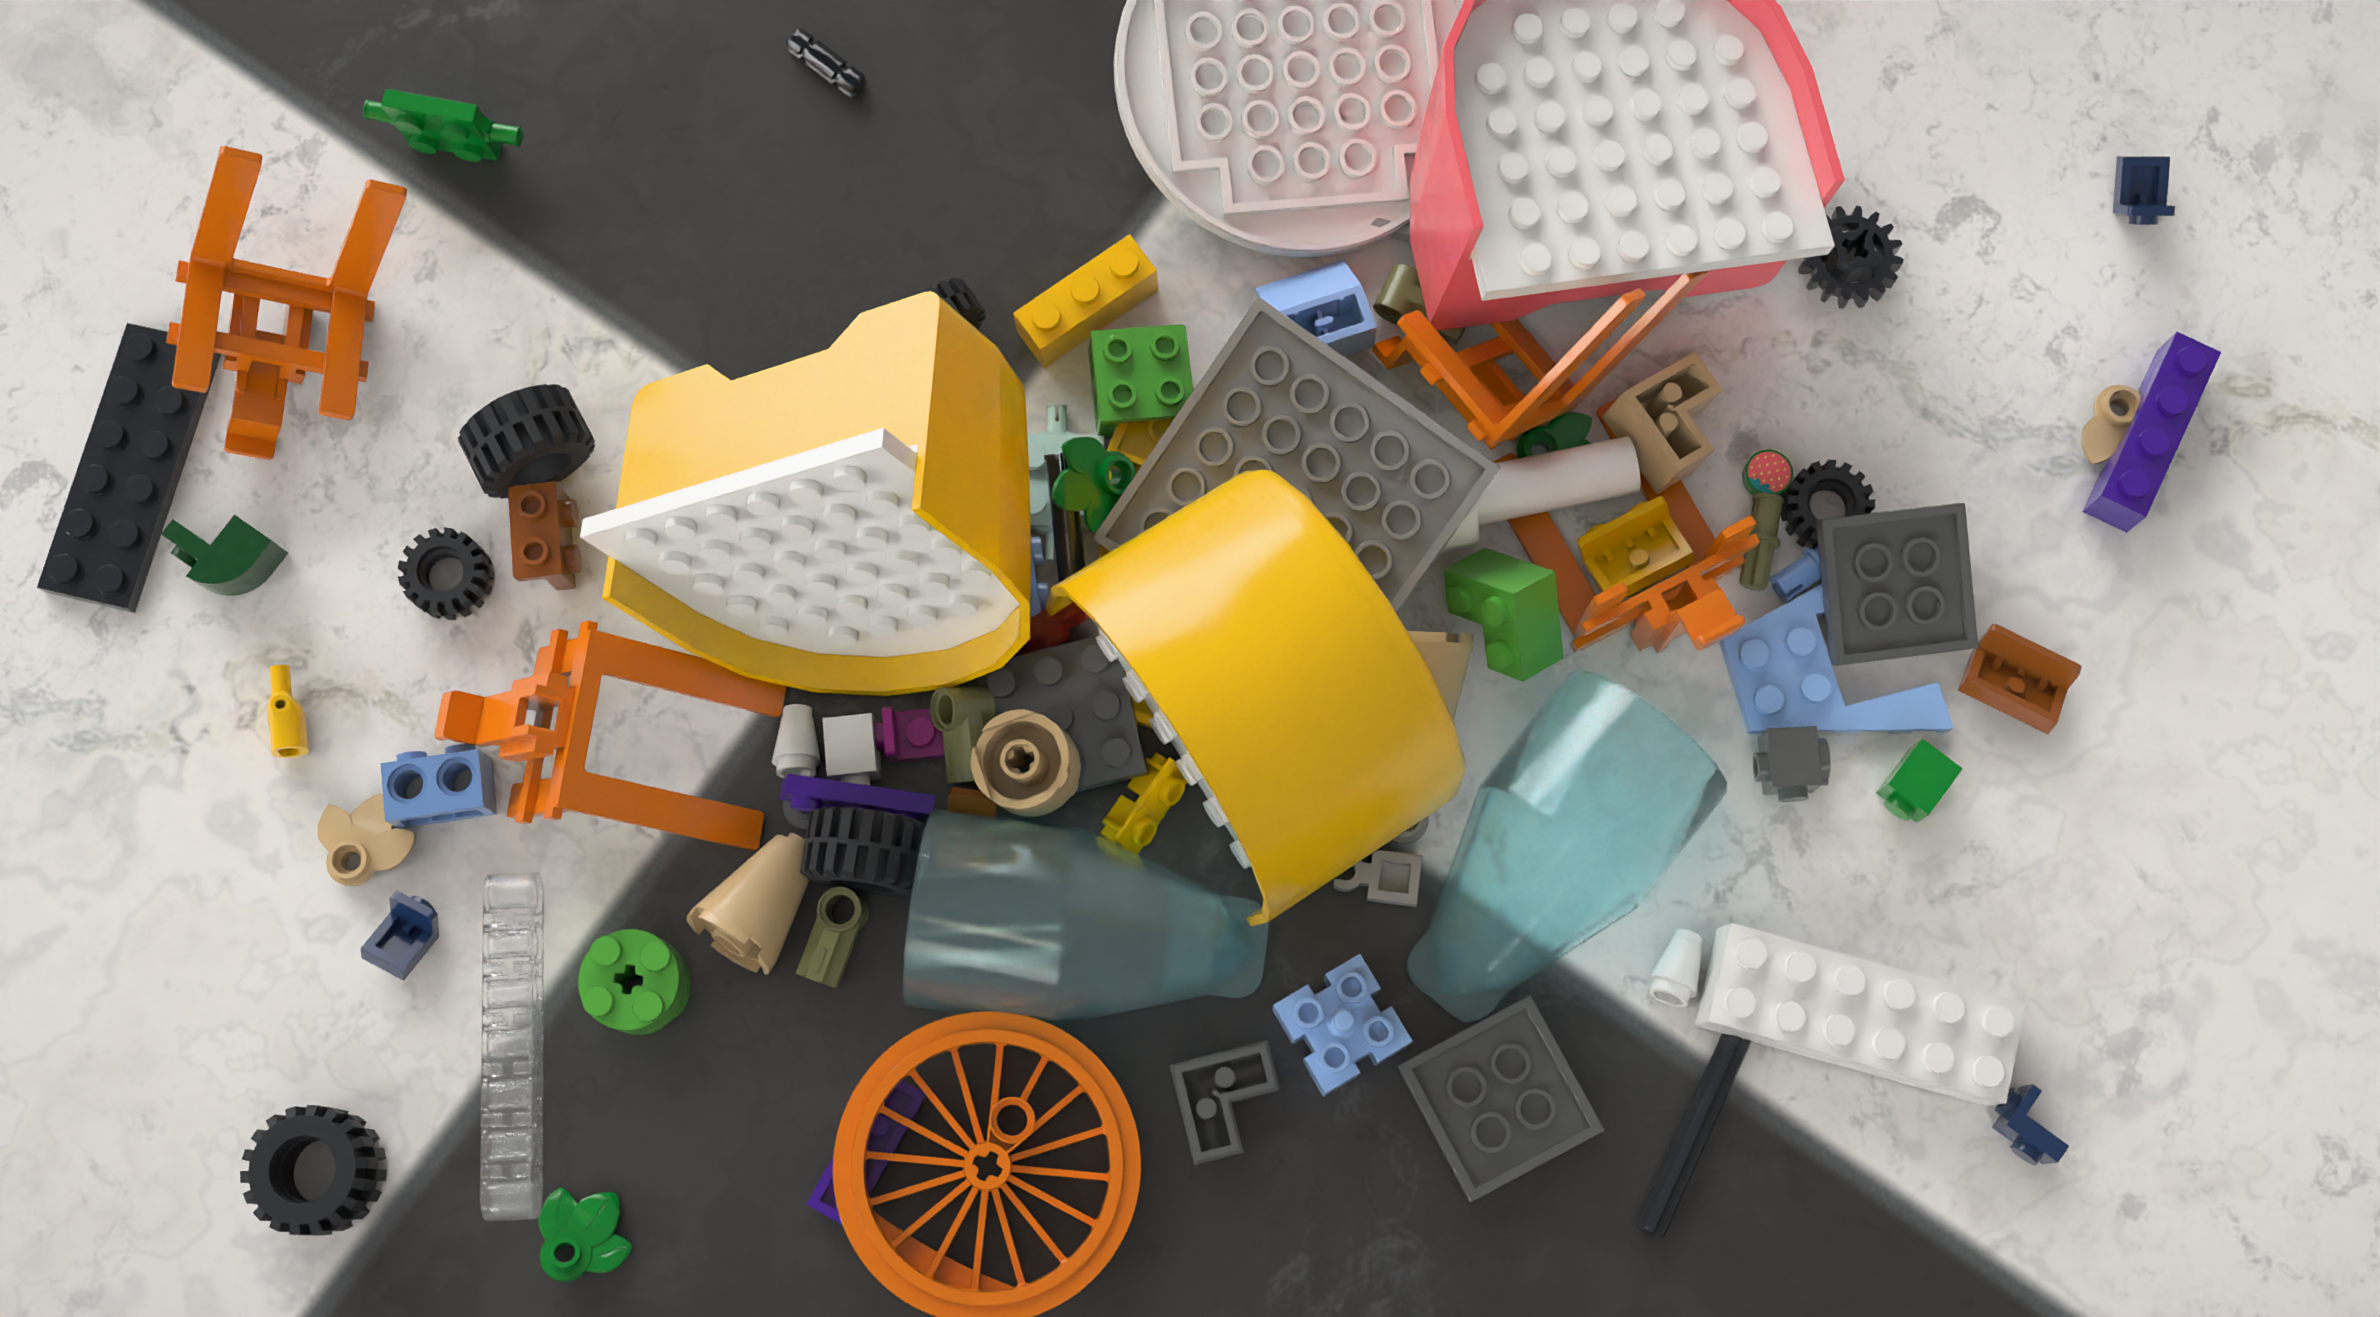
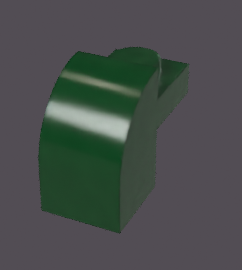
(233, 563)

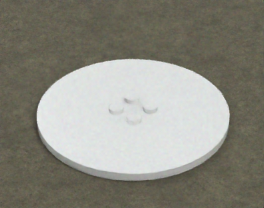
(1281, 113)

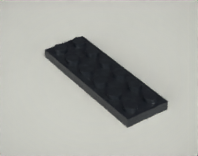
(125, 476)

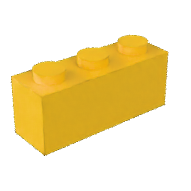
(1086, 301)

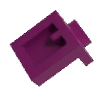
(908, 736)

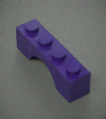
(2149, 445)

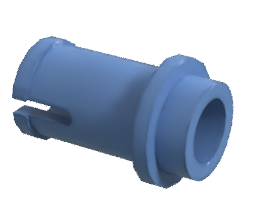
(1797, 575)

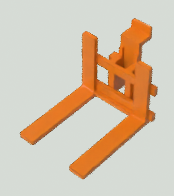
(264, 358)
(1487, 395)
(1679, 605)
(502, 717)

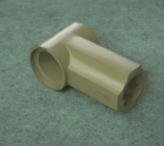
(1403, 295)
(961, 717)
(831, 942)

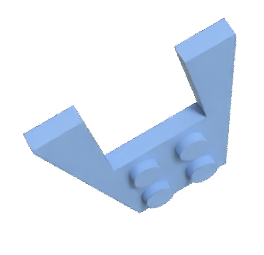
(1789, 681)

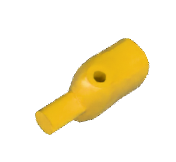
(285, 717)

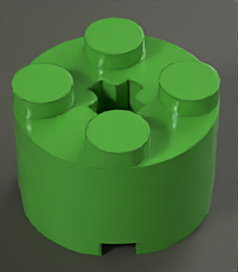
(621, 957)

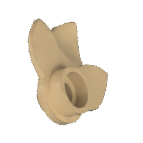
(2105, 429)
(363, 834)

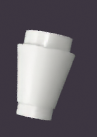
(796, 743)
(1677, 971)

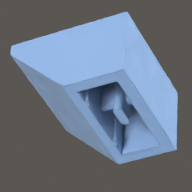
(1326, 304)

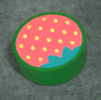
(1767, 473)

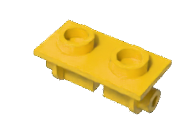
(1136, 822)

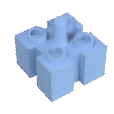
(1341, 1025)

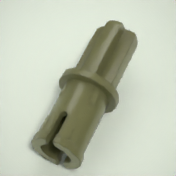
(1757, 567)

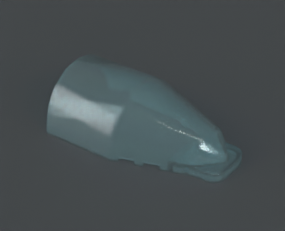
(1562, 841)
(1064, 925)

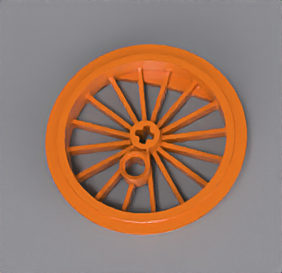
(929, 1277)

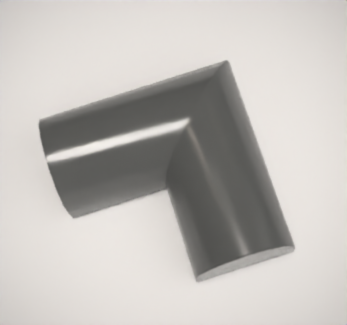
(1209, 1087)

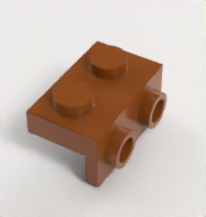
(542, 534)
(2019, 677)

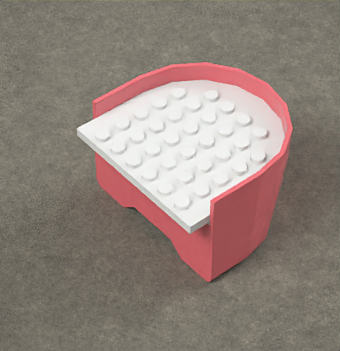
(1615, 154)

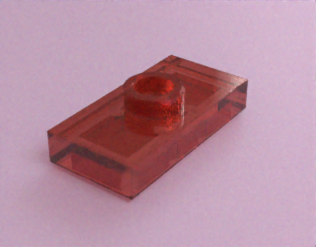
(1052, 629)

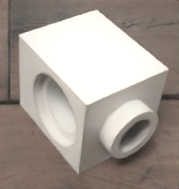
(851, 749)

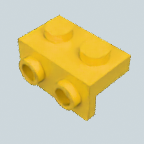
(1635, 548)

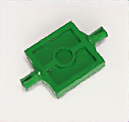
(443, 125)

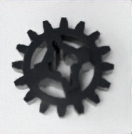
(1869, 268)

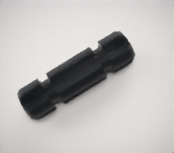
(826, 62)

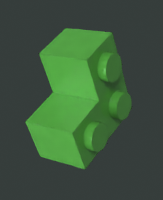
(1514, 606)

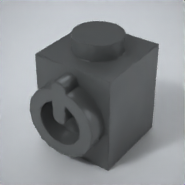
(1791, 762)

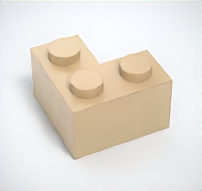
(1661, 422)

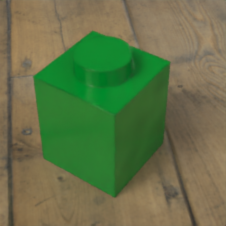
(1918, 782)

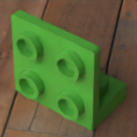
(1138, 374)

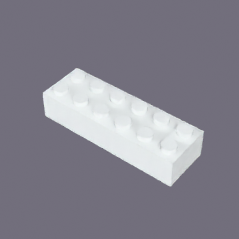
(1861, 1015)

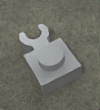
(1389, 878)

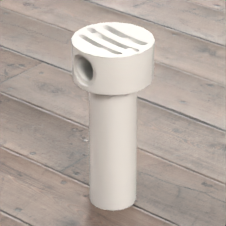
(1552, 483)

